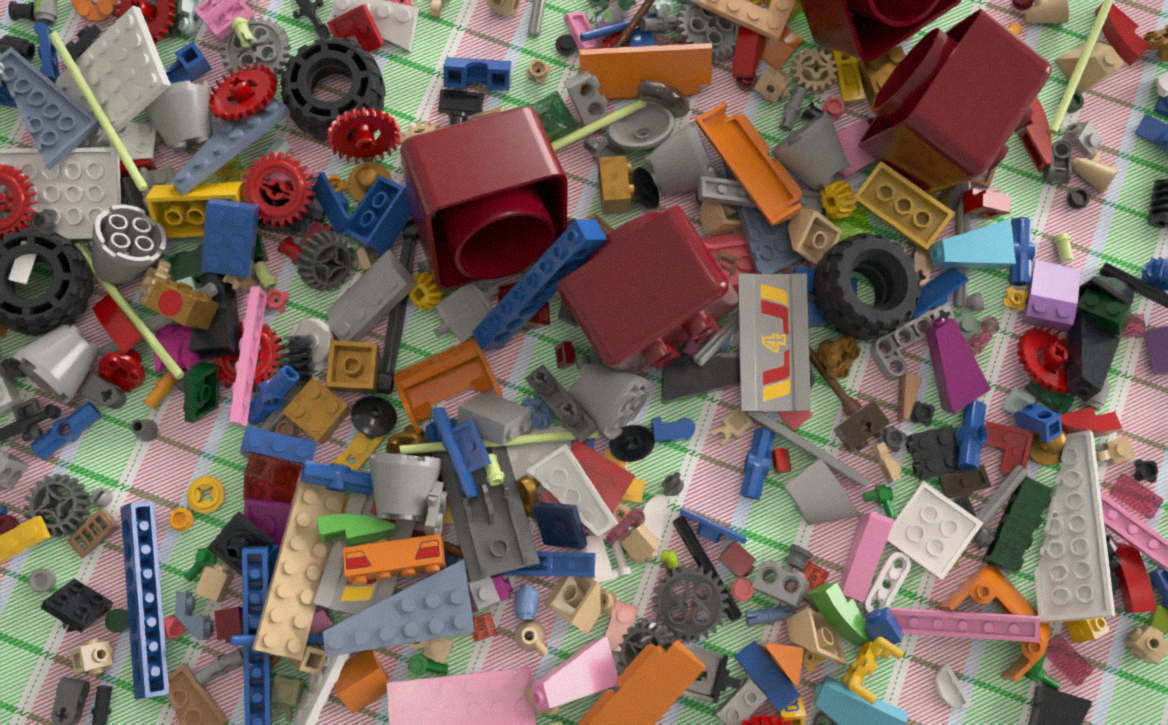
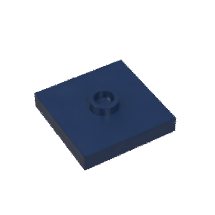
(560, 525)

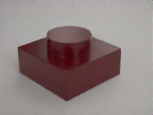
(564, 354)

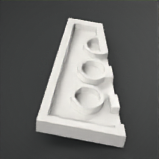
(394, 20)
(570, 485)
(319, 690)

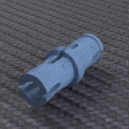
(768, 615)

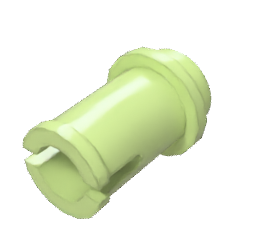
(240, 27)
(1064, 247)
(264, 276)
(493, 471)

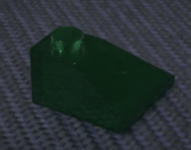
(555, 116)

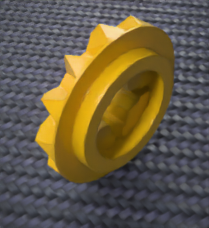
(195, 496)

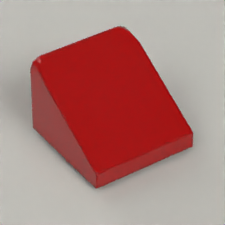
(781, 460)

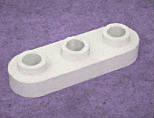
(895, 578)

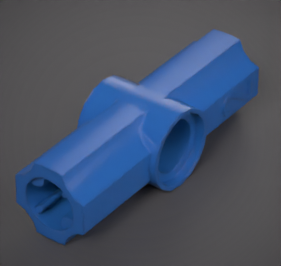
(1024, 251)
(271, 394)
(971, 436)
(54, 439)
(757, 463)
(336, 477)

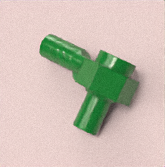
(882, 496)
(204, 558)
(419, 664)
(1037, 672)

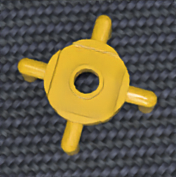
(866, 664)

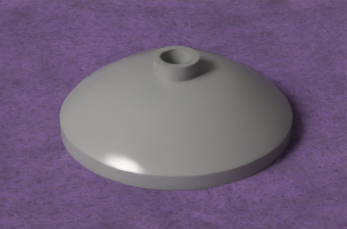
(642, 128)

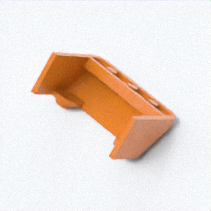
(443, 377)
(989, 585)

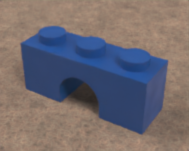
(188, 66)
(463, 71)
(278, 445)

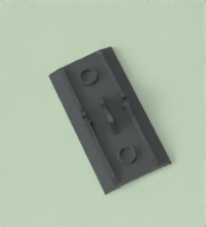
(491, 525)

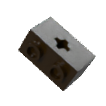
(871, 417)

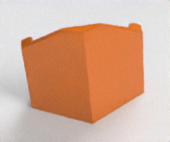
(779, 52)

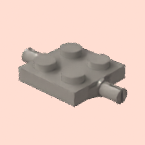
(464, 310)
(436, 509)

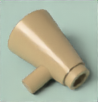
(1047, 12)
(1095, 173)
(537, 642)

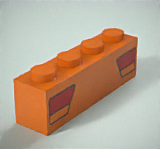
(394, 558)

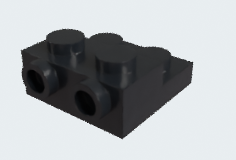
(933, 452)

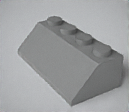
(370, 298)

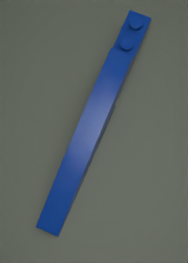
(551, 564)

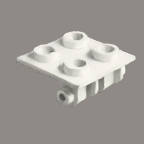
(139, 139)

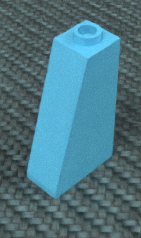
(981, 248)
(850, 709)

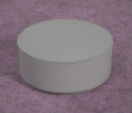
(42, 580)

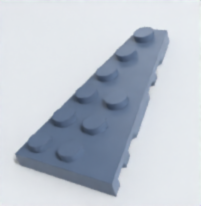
(48, 112)
(227, 143)
(768, 245)
(419, 613)

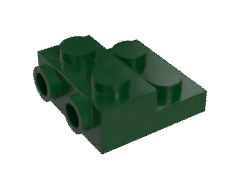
(201, 391)

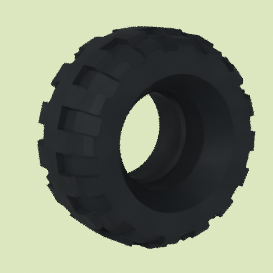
(319, 61)
(890, 275)
(63, 299)

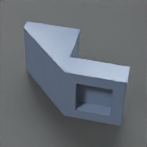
(199, 626)

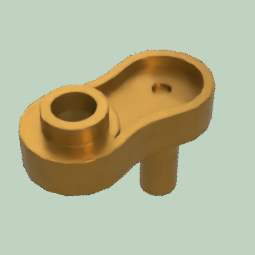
(528, 493)

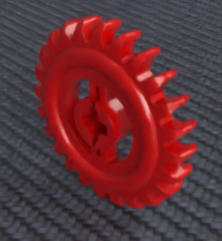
(156, 18)
(238, 89)
(363, 142)
(297, 197)
(18, 198)
(1052, 355)
(265, 364)

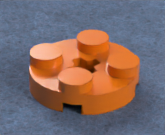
(94, 13)

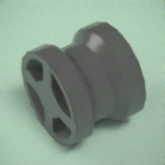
(797, 557)

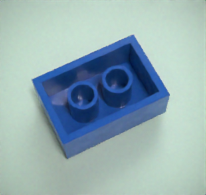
(380, 216)
(230, 237)

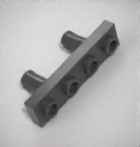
(561, 403)

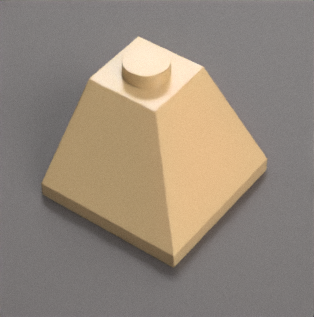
(1100, 66)
(719, 218)
(812, 234)
(576, 601)
(816, 635)

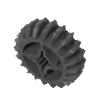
(325, 260)
(49, 490)
(632, 643)

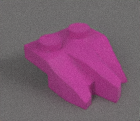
(176, 341)

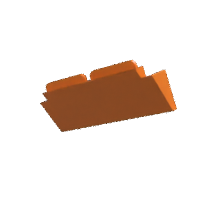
(623, 68)
(748, 160)
(646, 687)

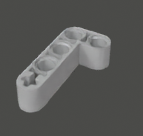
(895, 347)

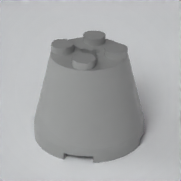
(183, 115)
(813, 152)
(680, 161)
(125, 243)
(58, 361)
(609, 396)
(402, 484)

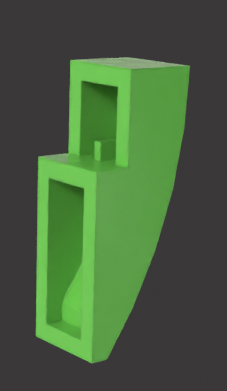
(354, 528)
(841, 613)

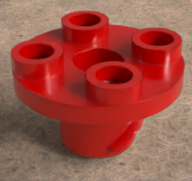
(122, 369)

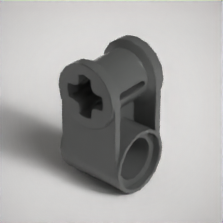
(1060, 165)
(101, 391)
(71, 699)

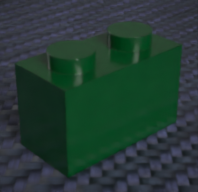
(1105, 310)

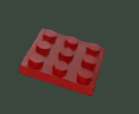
(606, 476)

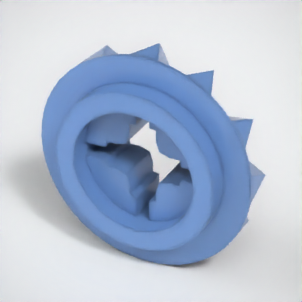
(545, 416)

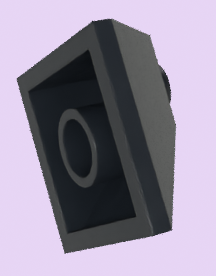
(1110, 287)

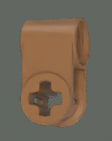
(922, 264)

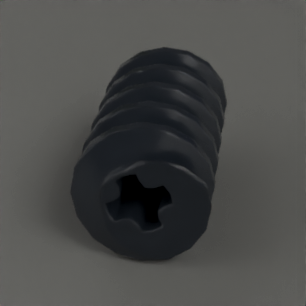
(1159, 205)
(299, 356)

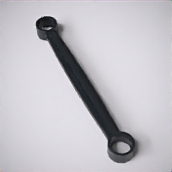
(396, 318)

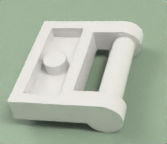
(603, 568)

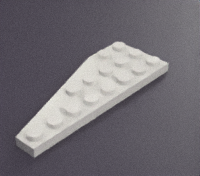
(1074, 561)

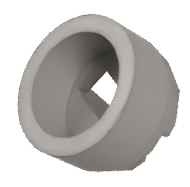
(975, 302)
(104, 500)

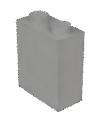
(495, 417)

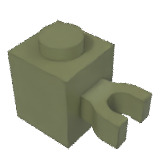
(287, 692)

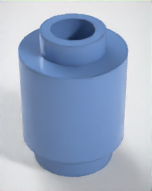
(526, 602)

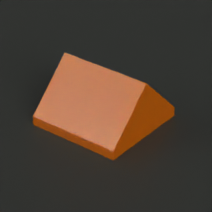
(786, 658)
(361, 681)

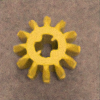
(838, 199)
(426, 293)

